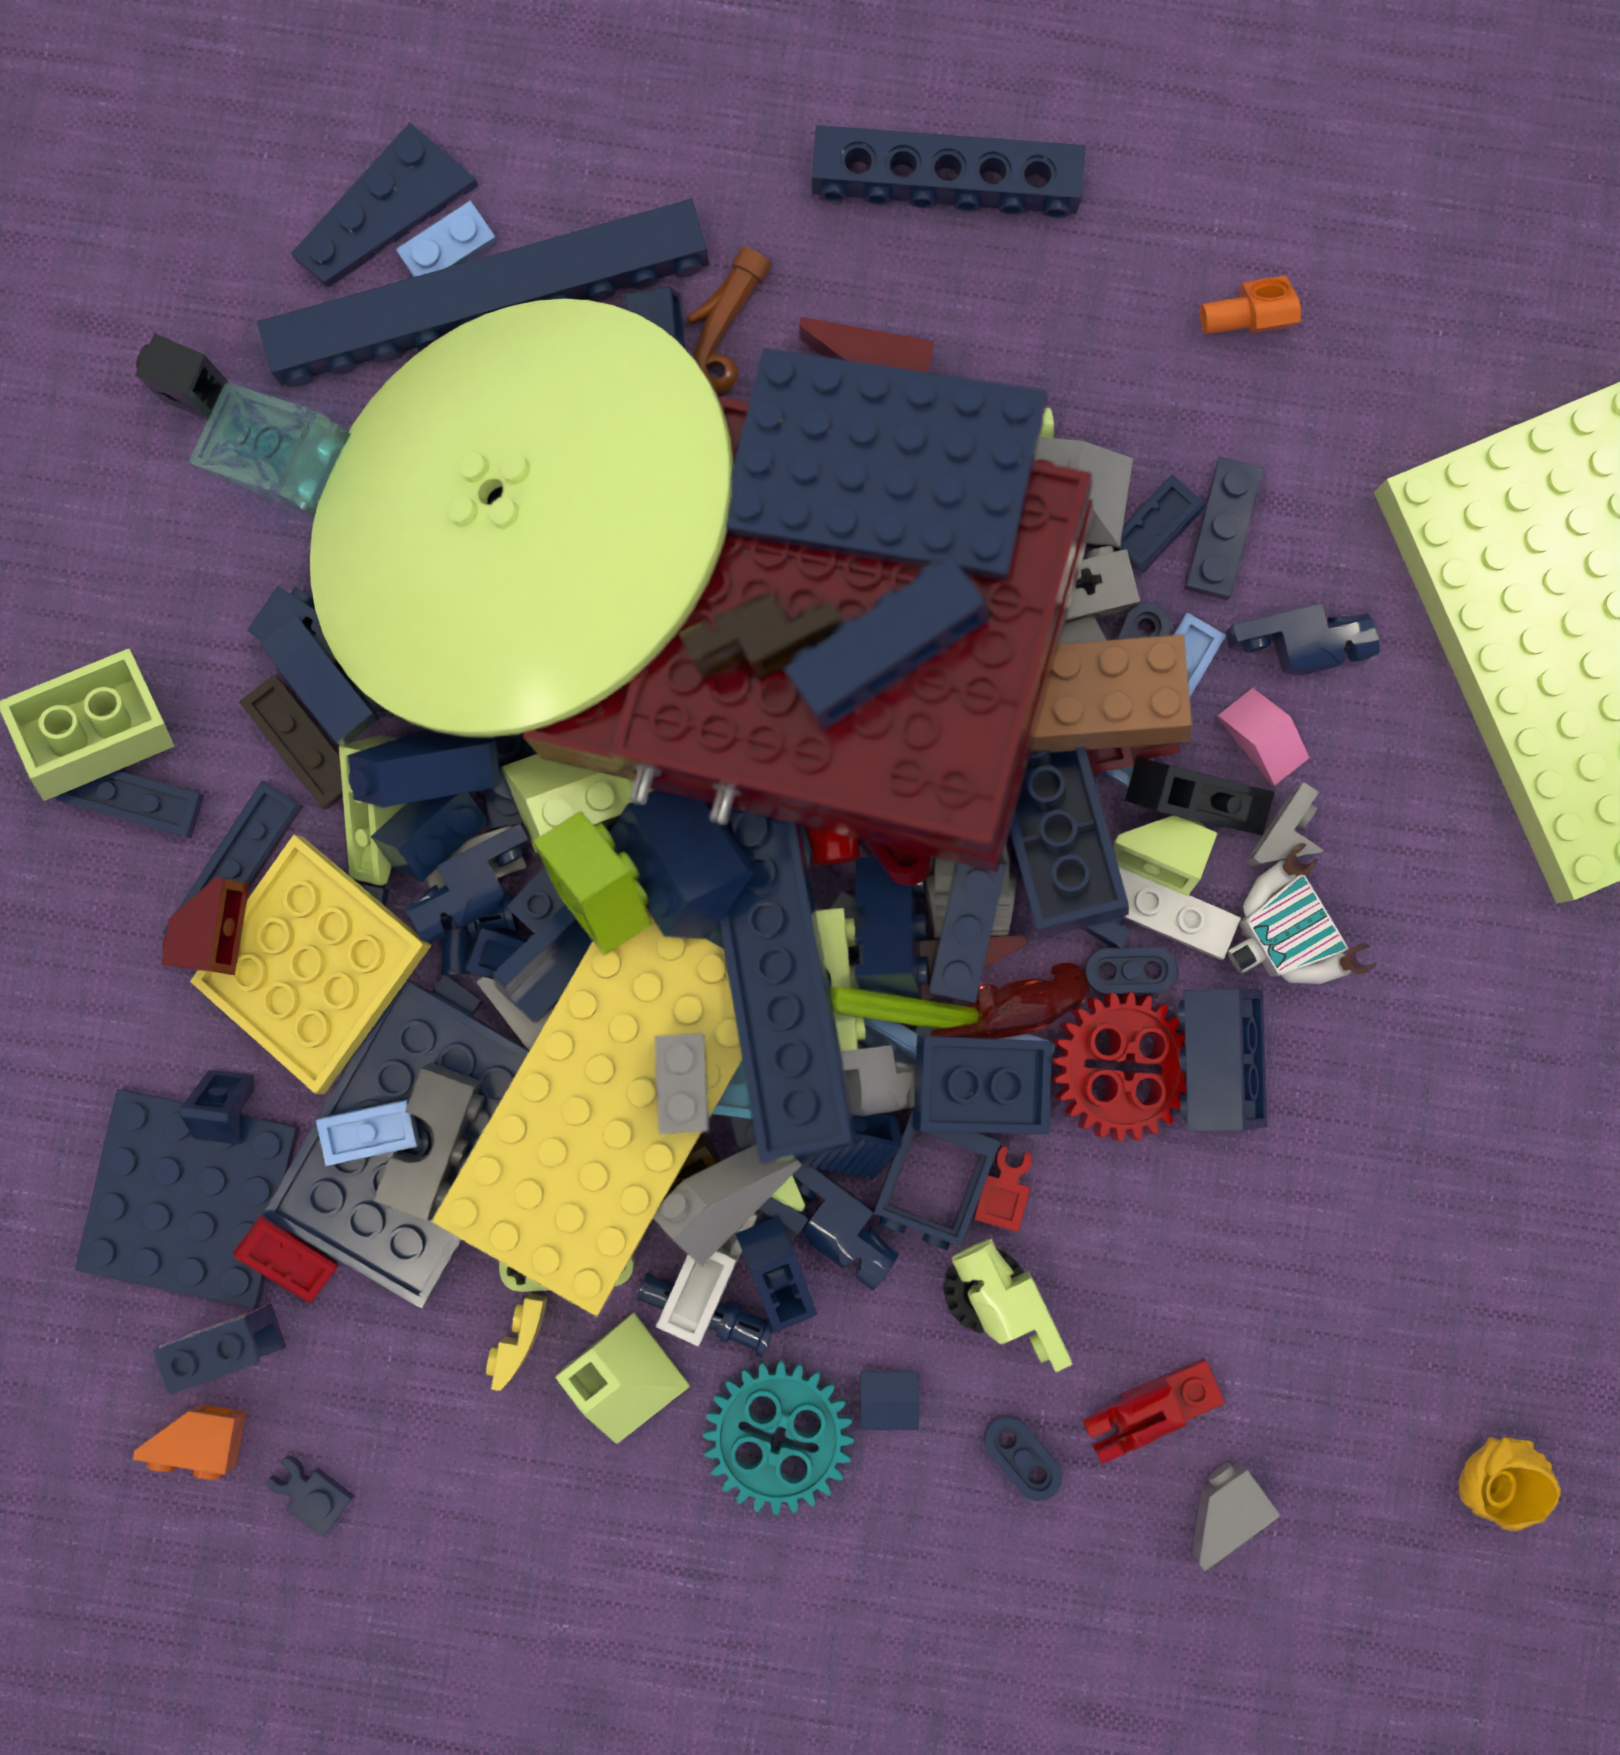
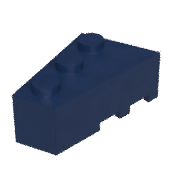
(889, 933)

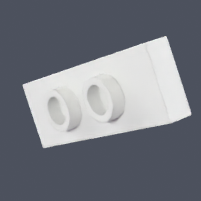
(1179, 916)

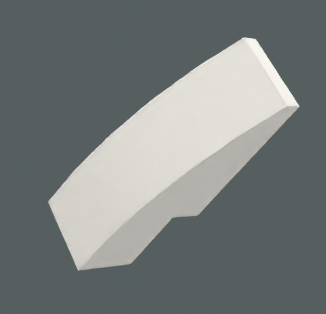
(700, 1290)

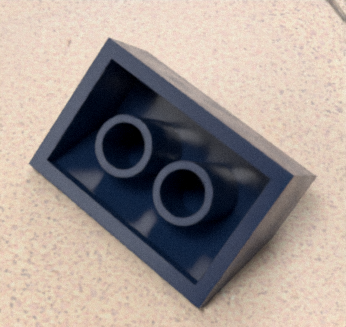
(682, 862)
(1223, 1059)

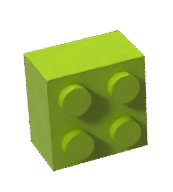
(594, 881)

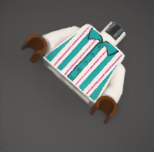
(1292, 929)

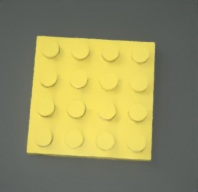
(313, 965)

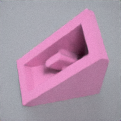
(1265, 735)

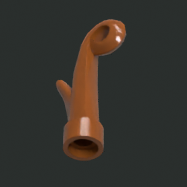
(722, 308)

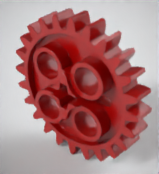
(1119, 1107)

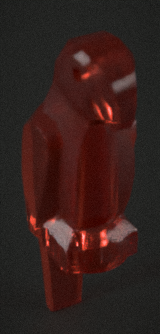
(1023, 1005)

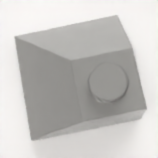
(1110, 483)

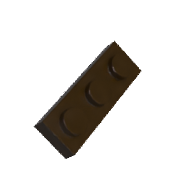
(296, 739)

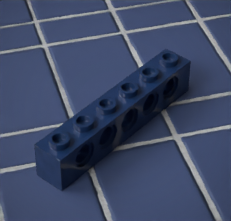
(968, 156)

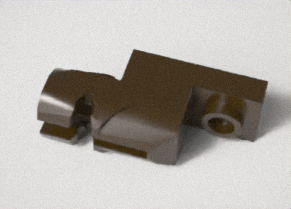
(760, 634)

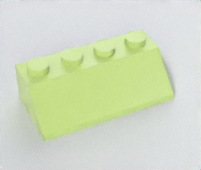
(556, 791)

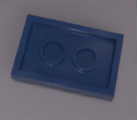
(982, 1085)

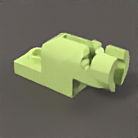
(1009, 1305)

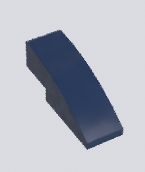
(319, 681)

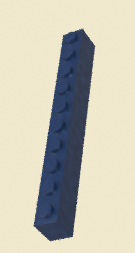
(428, 306)

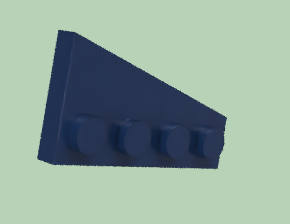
(389, 198)

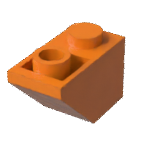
(200, 1440)

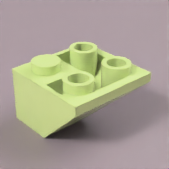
(622, 1379)

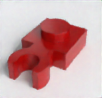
(1002, 1197)

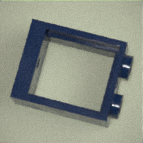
(934, 1232)

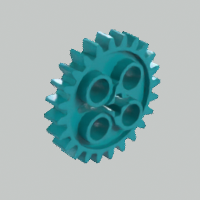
(765, 1477)

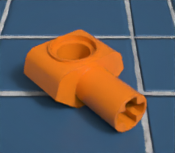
(1261, 308)

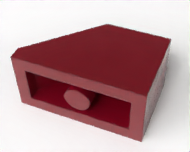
(208, 929)

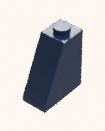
(423, 768)

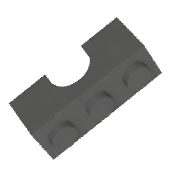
(447, 1104)

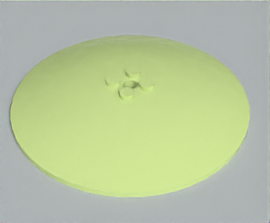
(584, 562)

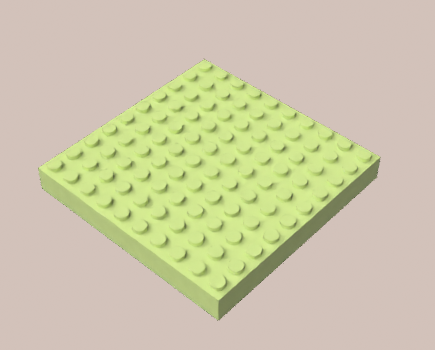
(1524, 593)

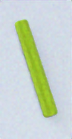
(900, 1008)

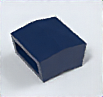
(661, 308)
(889, 1400)

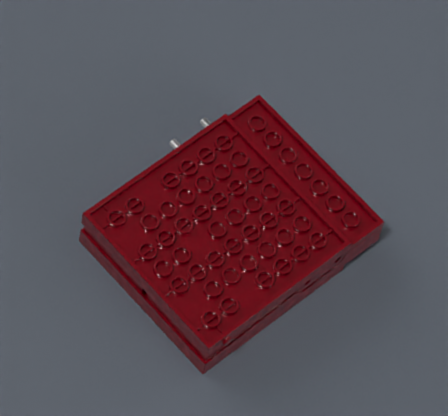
(912, 769)

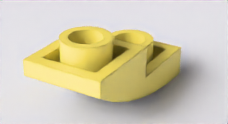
(512, 1352)

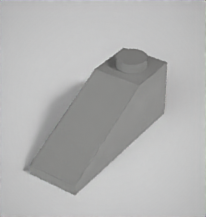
(719, 1201)

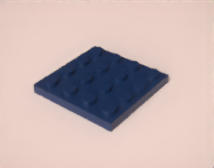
(180, 1205)

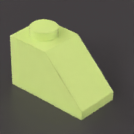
(1166, 852)

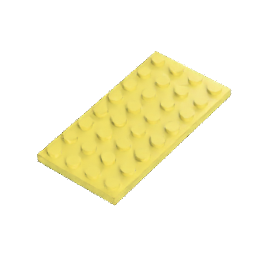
(576, 1142)

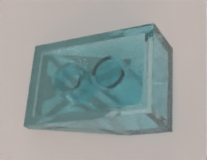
(270, 447)

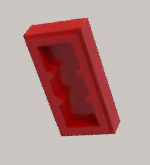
(285, 1259)

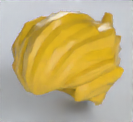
(1509, 1484)

